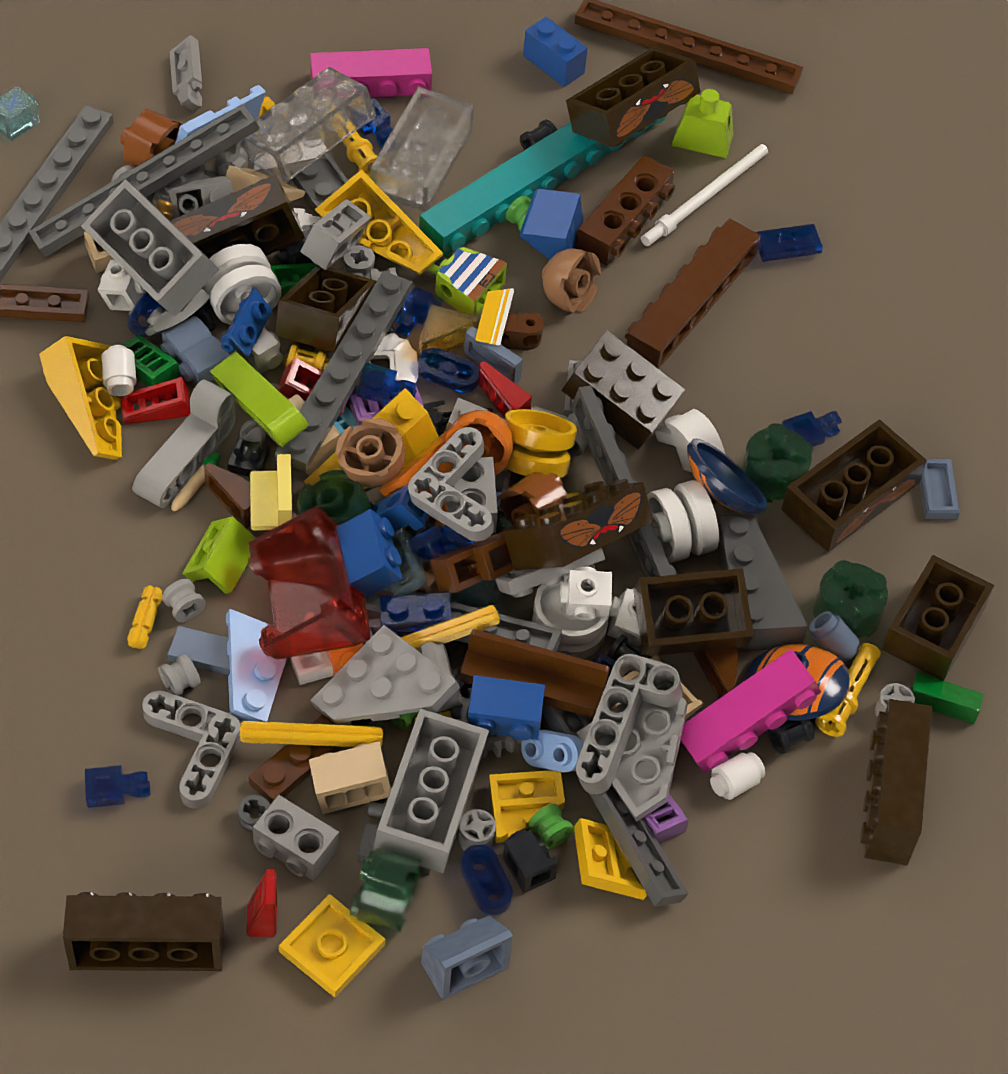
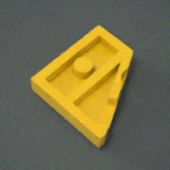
(521, 795)
(603, 861)

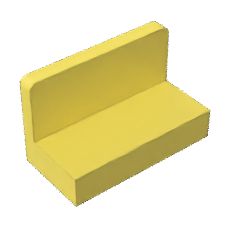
(271, 495)

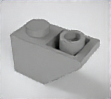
(198, 193)

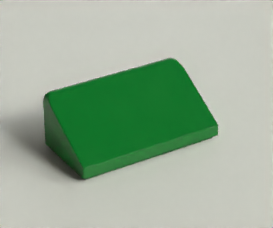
(947, 698)

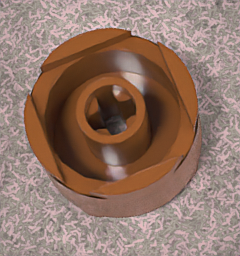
(148, 137)
(530, 494)

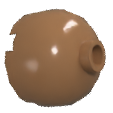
(571, 279)
(371, 452)

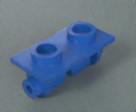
(247, 325)

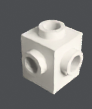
(119, 288)
(587, 593)
(624, 618)

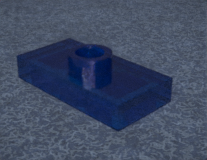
(789, 242)

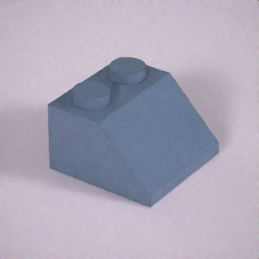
(467, 955)

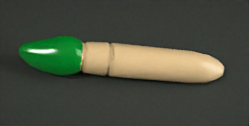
(194, 483)

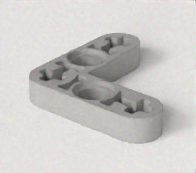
(442, 486)
(205, 733)

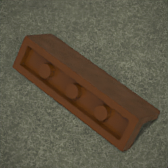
(568, 680)

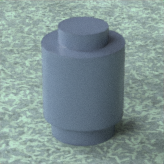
(834, 635)

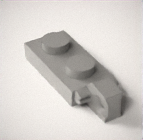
(187, 73)

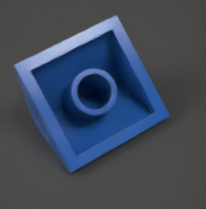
(552, 221)

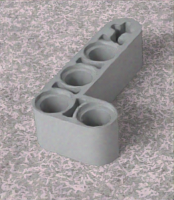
(185, 450)
(621, 724)

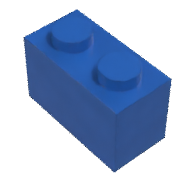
(555, 51)
(369, 552)
(506, 707)

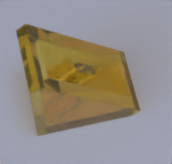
(445, 329)

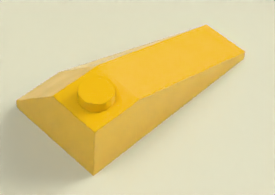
(389, 229)
(411, 423)

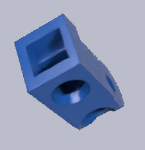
(401, 511)

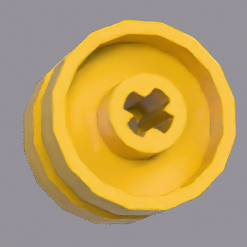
(539, 442)

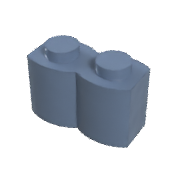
(193, 349)

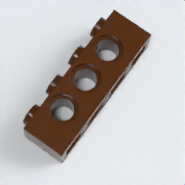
(626, 210)

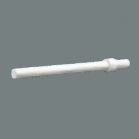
(668, 223)

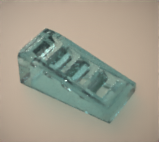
(414, 562)

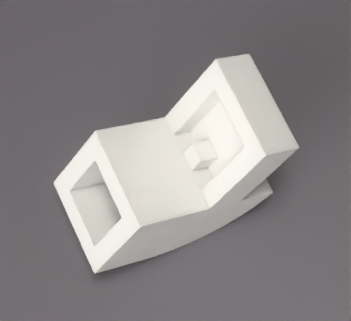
(683, 428)

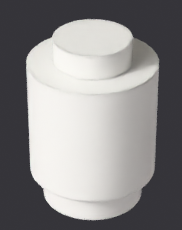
(118, 370)
(737, 775)

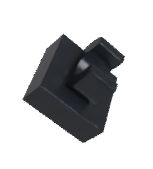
(247, 457)

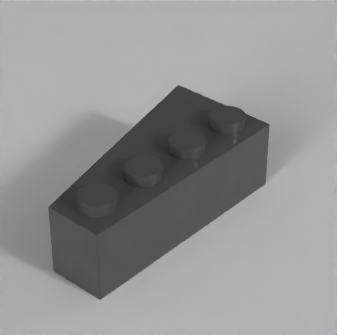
(771, 604)

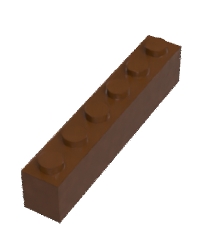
(693, 292)

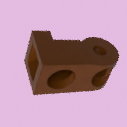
(523, 331)

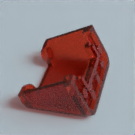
(307, 588)

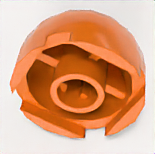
(495, 434)

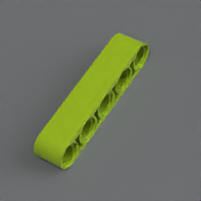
(259, 399)

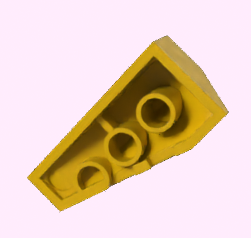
(76, 379)

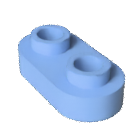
(549, 748)

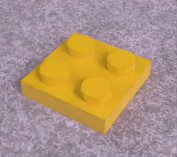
(332, 945)

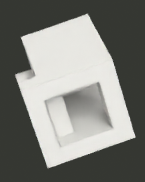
(265, 352)

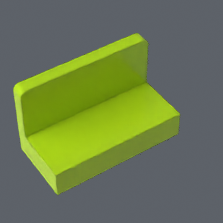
(221, 554)

